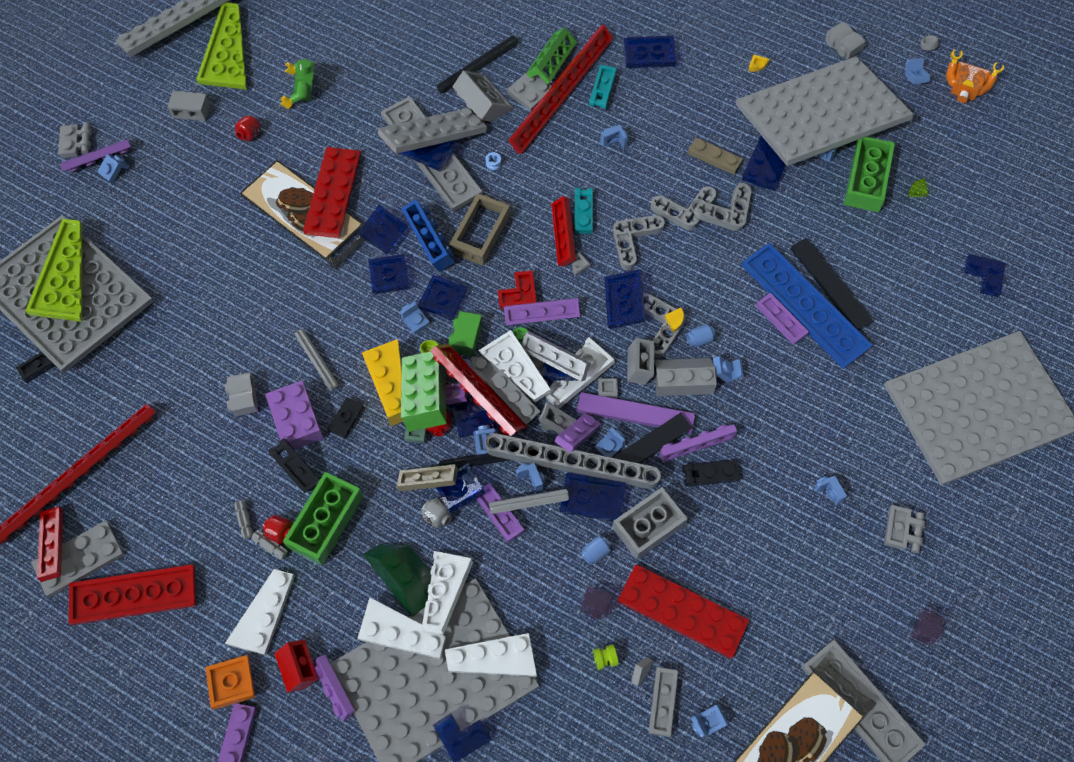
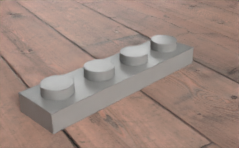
(556, 356)

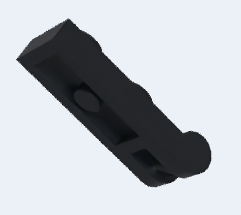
(294, 465)
(711, 473)

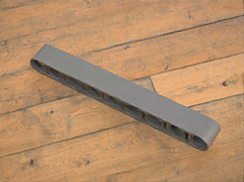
(563, 455)

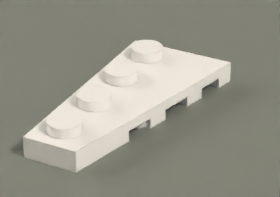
(514, 362)
(565, 390)
(446, 584)
(260, 620)
(394, 630)
(500, 656)

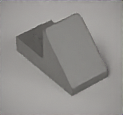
(554, 419)

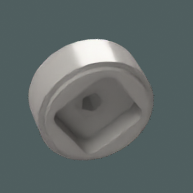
(929, 42)

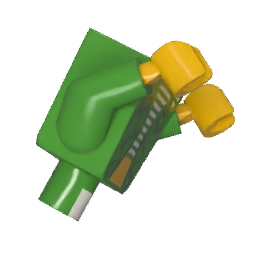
(303, 82)

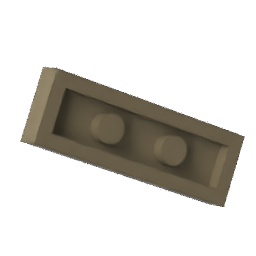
(715, 156)
(427, 477)

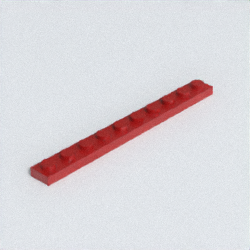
(560, 89)
(79, 468)

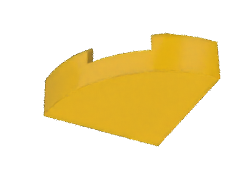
(758, 63)
(675, 319)

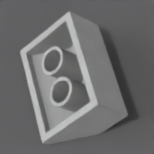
(481, 96)
(684, 377)

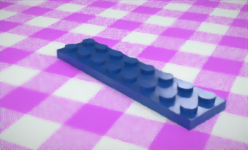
(807, 305)

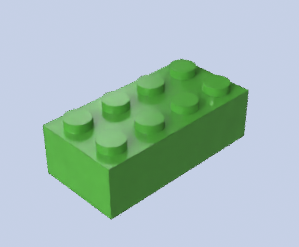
(869, 174)
(423, 392)
(323, 518)

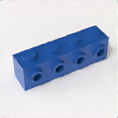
(428, 236)

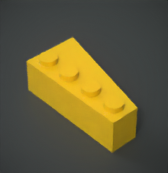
(386, 373)

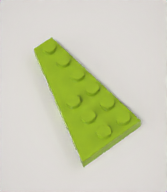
(224, 56)
(60, 281)

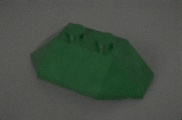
(402, 573)

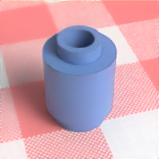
(700, 335)
(596, 550)

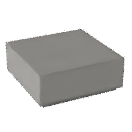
(608, 387)

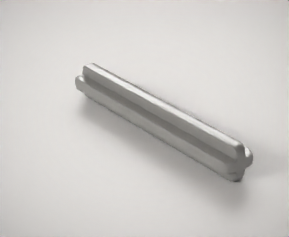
(316, 360)
(528, 501)

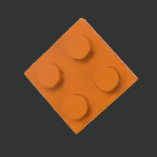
(230, 682)

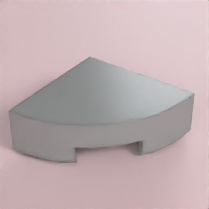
(580, 264)
(641, 671)

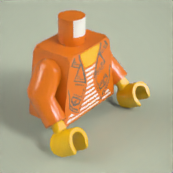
(968, 80)

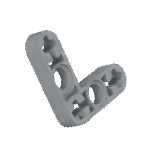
(684, 214)
(729, 215)
(626, 236)
(667, 342)

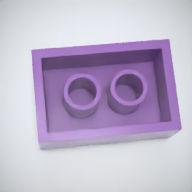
(294, 415)

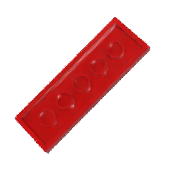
(332, 192)
(478, 388)
(132, 594)
(683, 611)

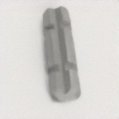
(243, 519)
(268, 545)

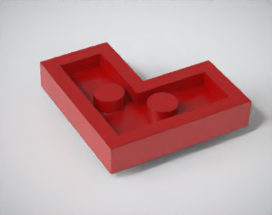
(522, 293)

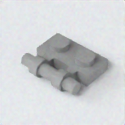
(69, 140)
(898, 528)

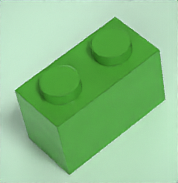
(466, 333)

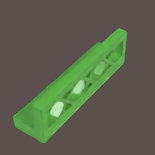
(551, 51)

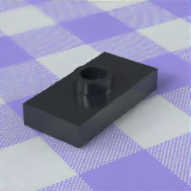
(345, 418)

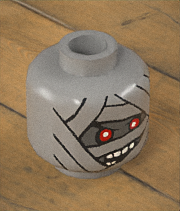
(436, 513)

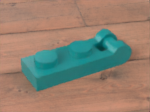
(602, 86)
(583, 211)

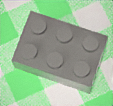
(649, 523)

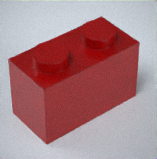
(296, 666)

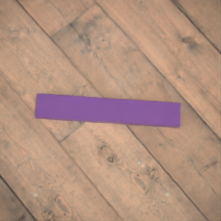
(628, 411)

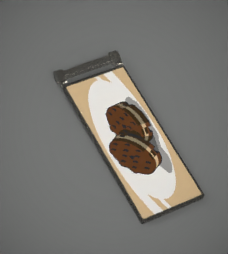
(287, 200)
(809, 722)

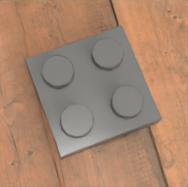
(528, 91)

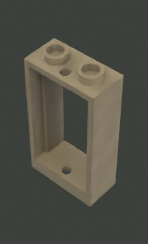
(470, 252)

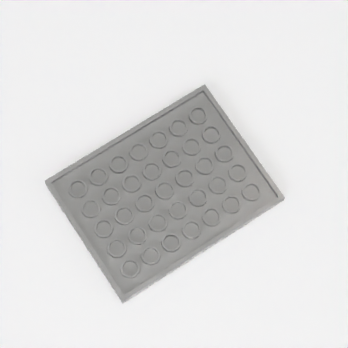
(823, 110)
(107, 299)
(981, 407)
(405, 693)

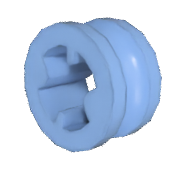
(495, 157)

